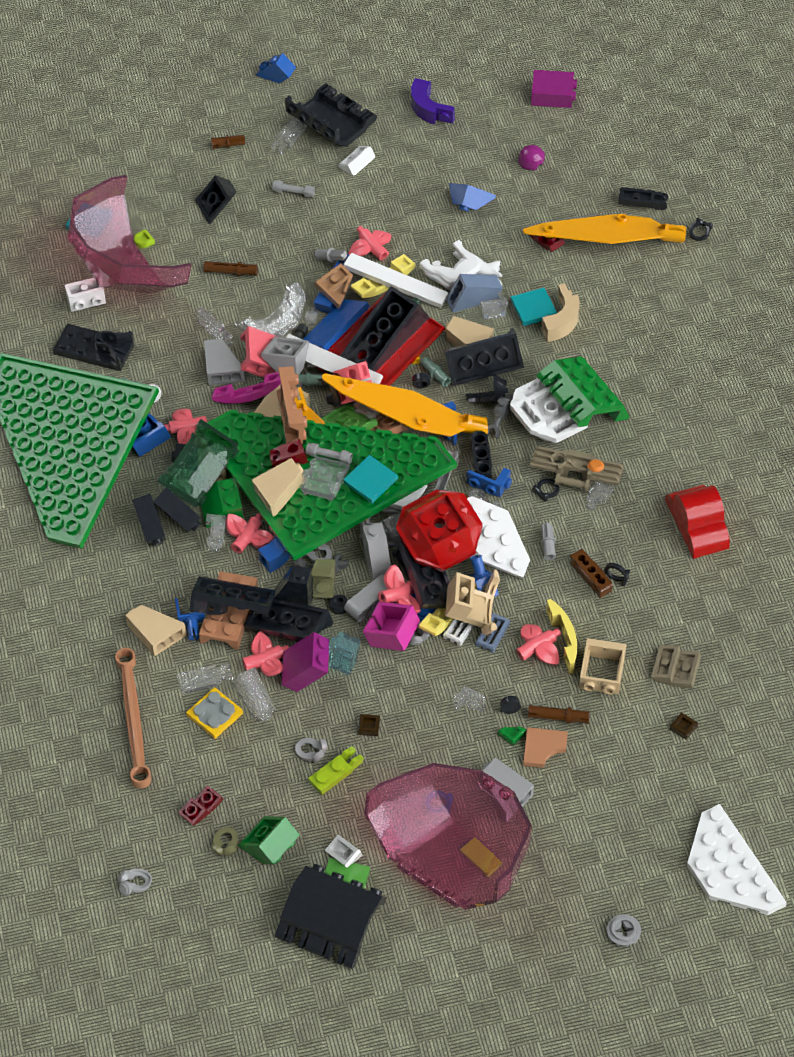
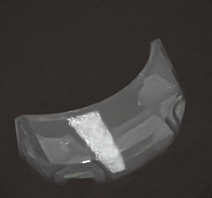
(284, 317)

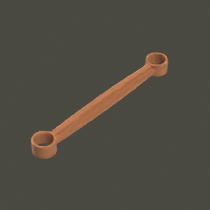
(133, 718)

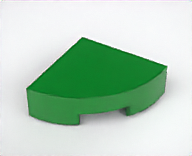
(512, 734)

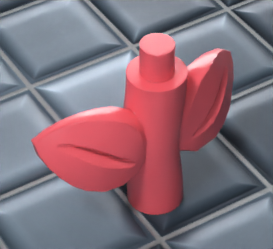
(371, 243)
(183, 425)
(247, 532)
(397, 589)
(539, 643)
(265, 655)

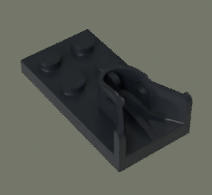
(95, 347)
(484, 358)
(428, 584)
(222, 594)
(289, 620)

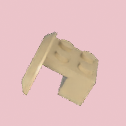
(472, 605)

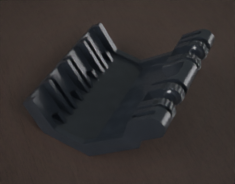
(332, 117)
(329, 914)

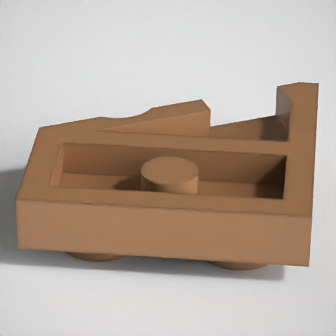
(335, 284)

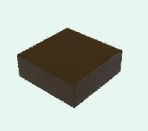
(369, 725)
(683, 726)

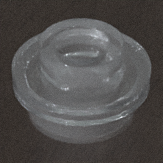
(310, 316)

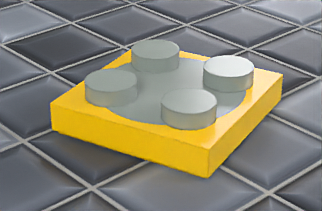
(214, 713)

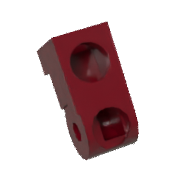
(287, 451)

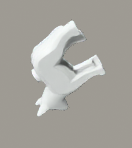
(467, 264)

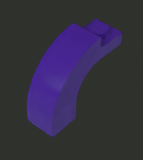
(425, 107)

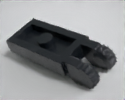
(643, 198)

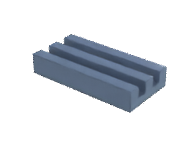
(492, 647)

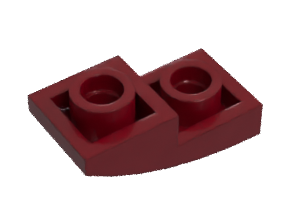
(548, 243)
(200, 807)

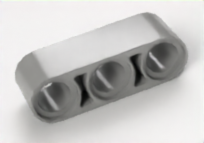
(366, 600)

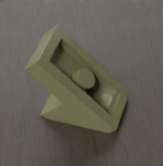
(324, 578)

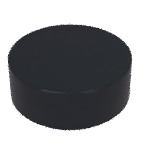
(421, 380)
(337, 604)
(510, 704)

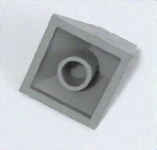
(286, 353)

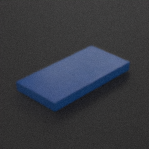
(337, 323)

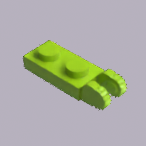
(335, 771)

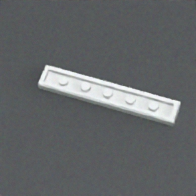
(396, 279)
(331, 362)

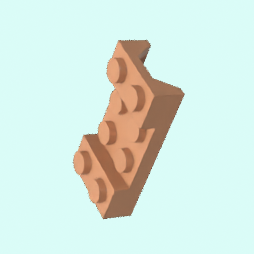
(292, 418)
(227, 626)

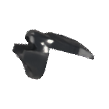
(490, 396)

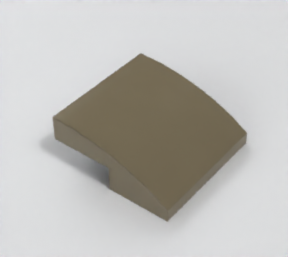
(676, 666)

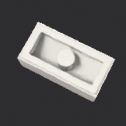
(357, 160)

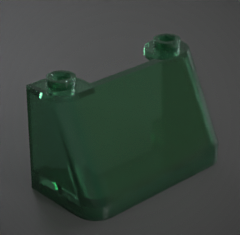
(199, 464)

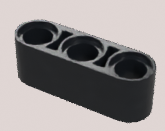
(481, 454)

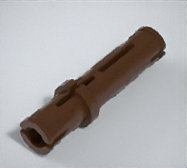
(231, 268)
(559, 714)

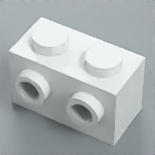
(84, 294)

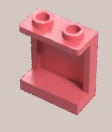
(255, 343)

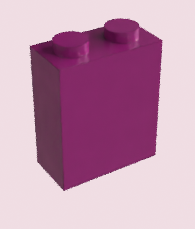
(553, 88)
(305, 662)

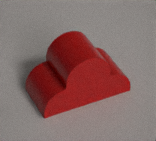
(700, 519)

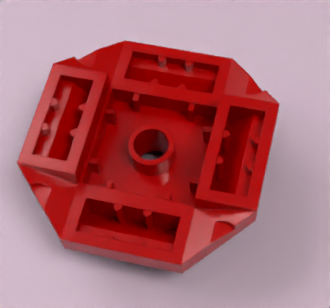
(440, 546)

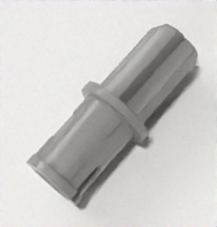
(330, 254)
(548, 541)

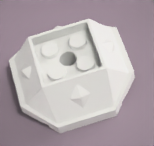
(542, 413)

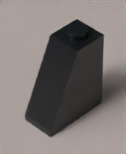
(178, 510)
(149, 520)
(296, 586)

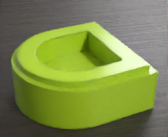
(143, 239)

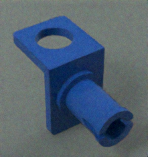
(480, 573)
(191, 621)

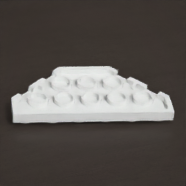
(499, 539)
(728, 866)

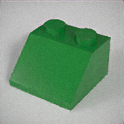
(223, 499)
(269, 839)

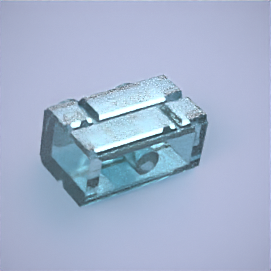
(343, 652)

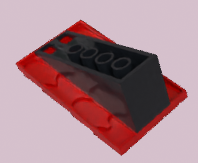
(388, 336)

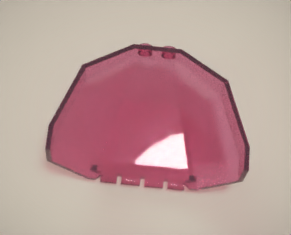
(105, 243)
(452, 831)

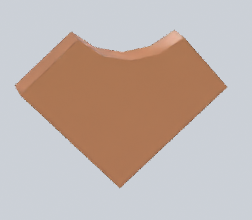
(542, 745)

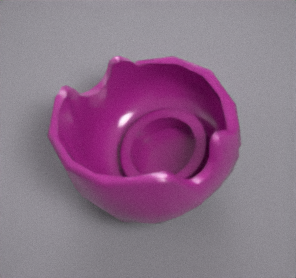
(531, 157)

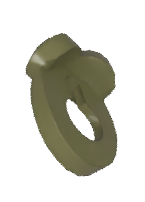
(231, 846)

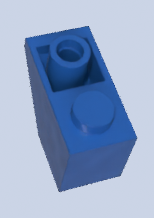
(276, 69)

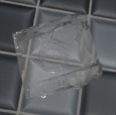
(324, 477)

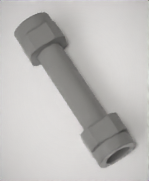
(308, 191)
(314, 450)

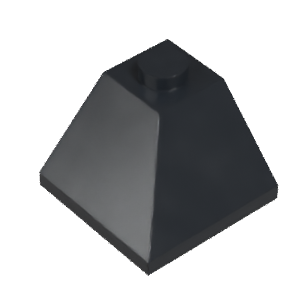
(215, 197)

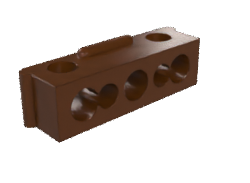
(591, 573)

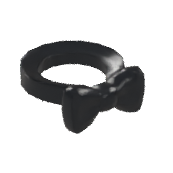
(708, 225)
(545, 496)
(621, 569)

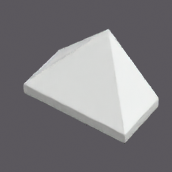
(343, 851)

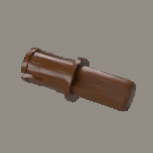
(228, 141)

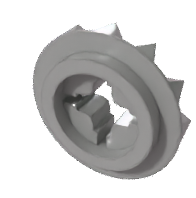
(629, 923)

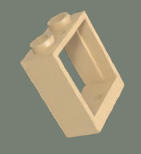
(604, 650)

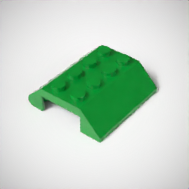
(581, 386)

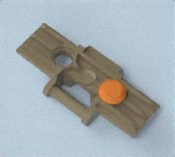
(586, 463)

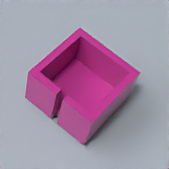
(393, 626)

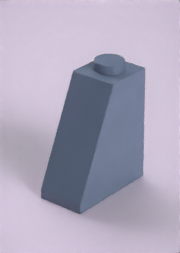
(472, 289)

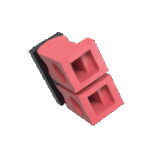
(357, 371)

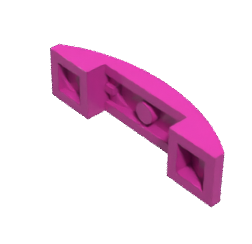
(227, 394)

